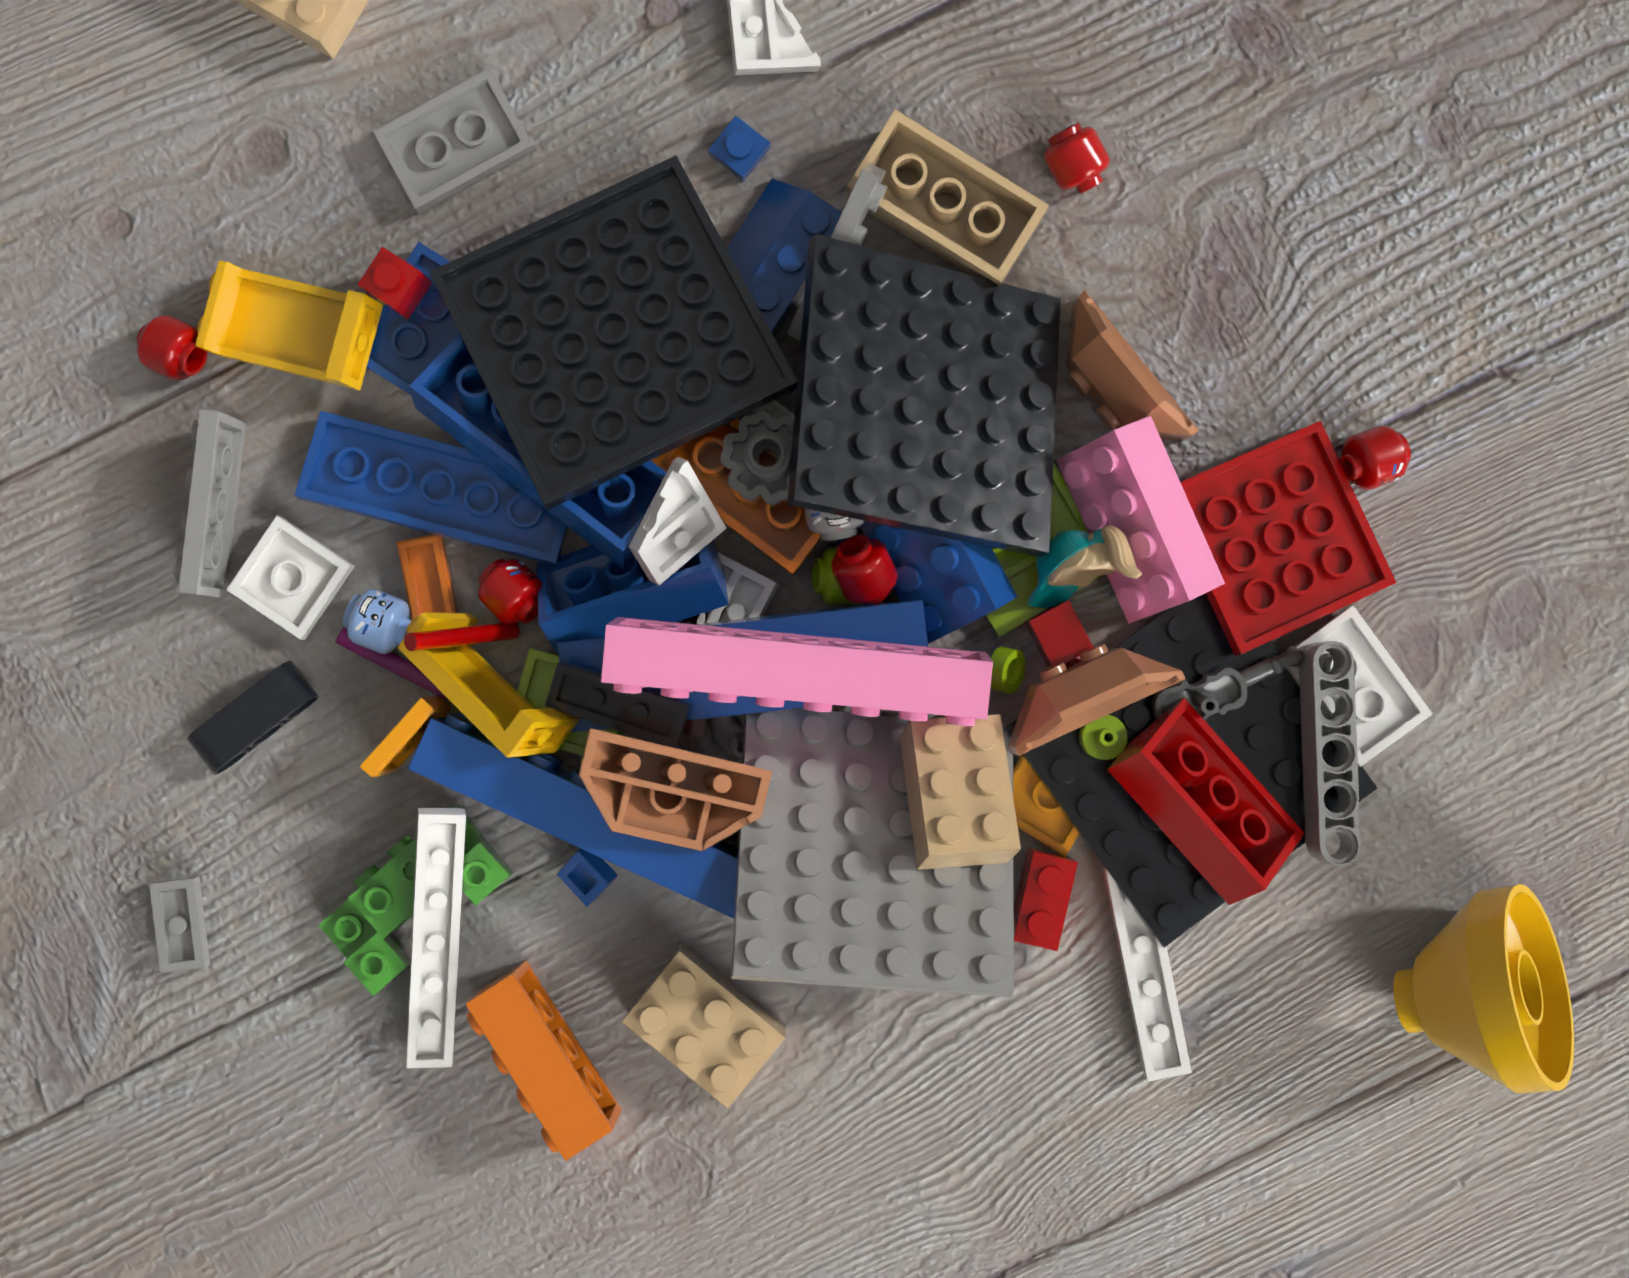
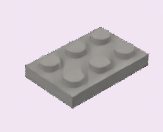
(453, 140)

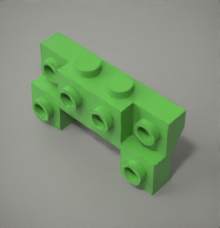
(386, 901)

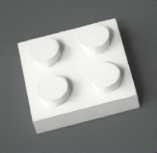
(290, 578)

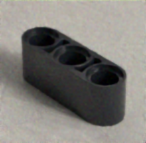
(252, 717)

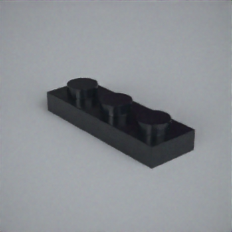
(643, 714)

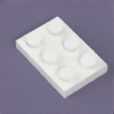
(1383, 695)

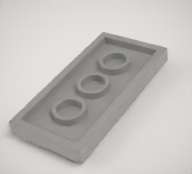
(212, 504)

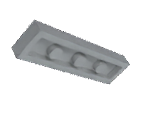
(865, 196)

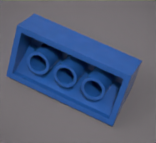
(774, 247)
(593, 590)

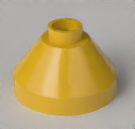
(1495, 992)

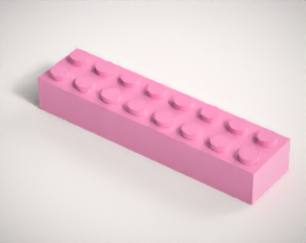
(797, 668)

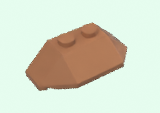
(1117, 377)
(1085, 693)
(670, 791)

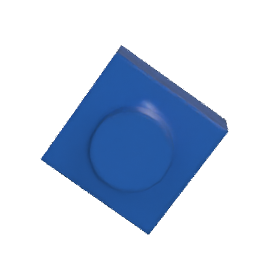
(739, 148)
(587, 876)

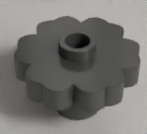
(742, 453)

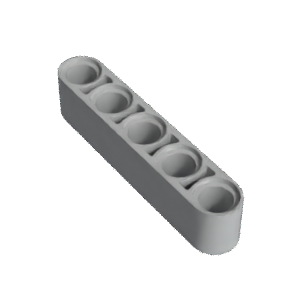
(1343, 771)

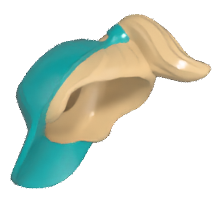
(1077, 560)

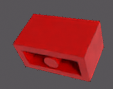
(1043, 898)

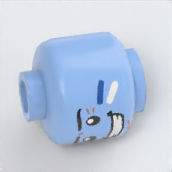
(376, 620)

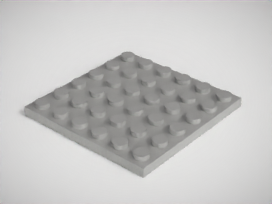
(834, 873)

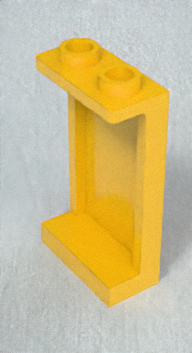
(289, 325)
(485, 695)

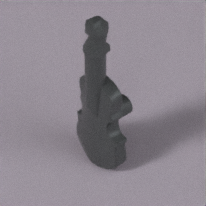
(1224, 687)

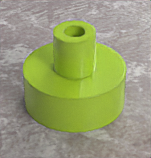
(1007, 669)
(1092, 738)

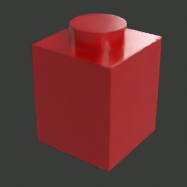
(395, 283)
(1059, 635)

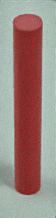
(460, 636)

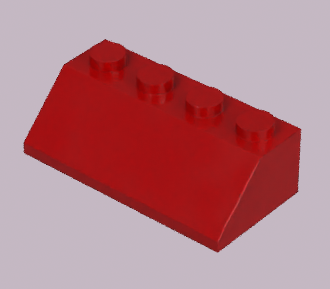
(1207, 803)

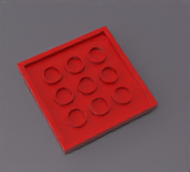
(1284, 538)

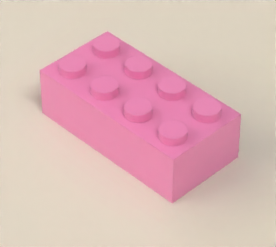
(1134, 487)

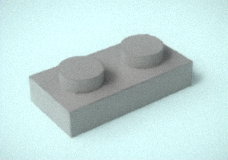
(179, 924)

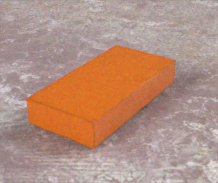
(427, 575)

